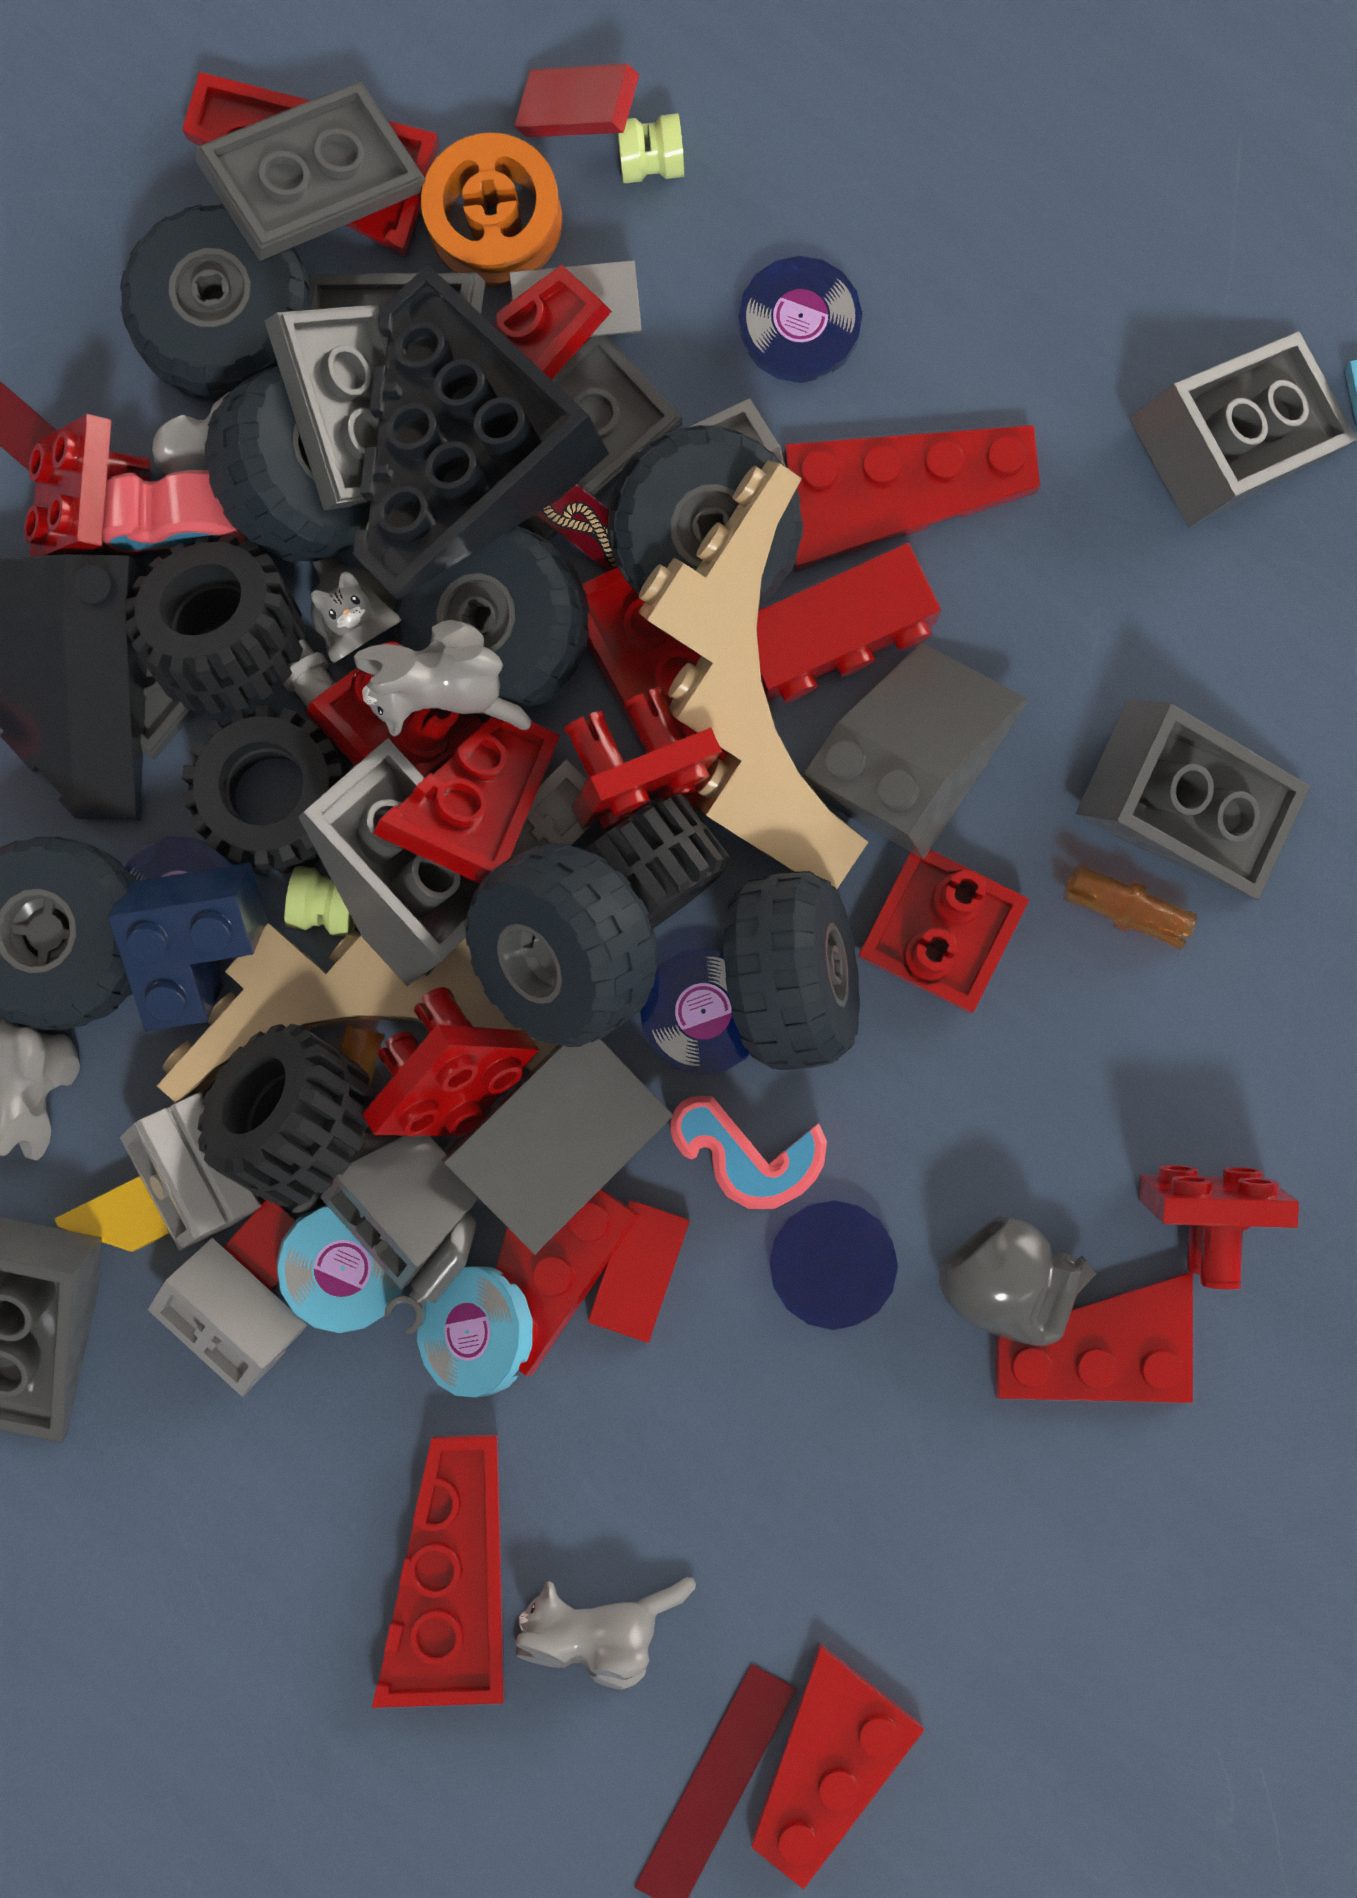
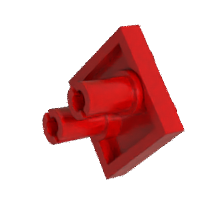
(71, 487)
(425, 739)
(666, 770)
(943, 929)
(449, 1076)
(1217, 1214)

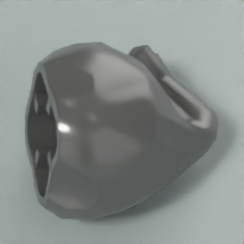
(1013, 1283)

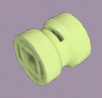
(665, 149)
(315, 902)

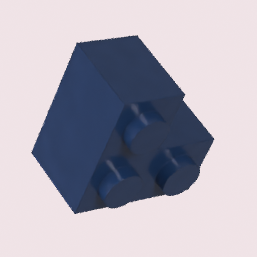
(176, 931)

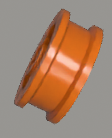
(483, 172)

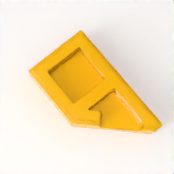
(121, 1217)

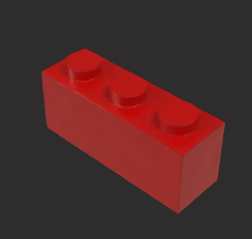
(844, 623)

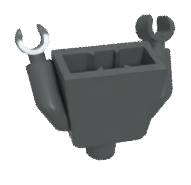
(405, 1214)

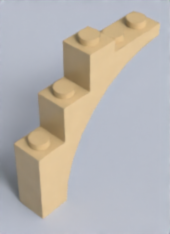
(716, 615)
(291, 988)

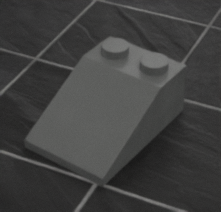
(1242, 427)
(914, 748)
(1193, 796)
(398, 900)
(44, 1323)

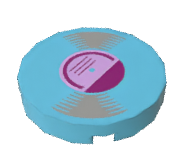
(331, 1275)
(476, 1333)

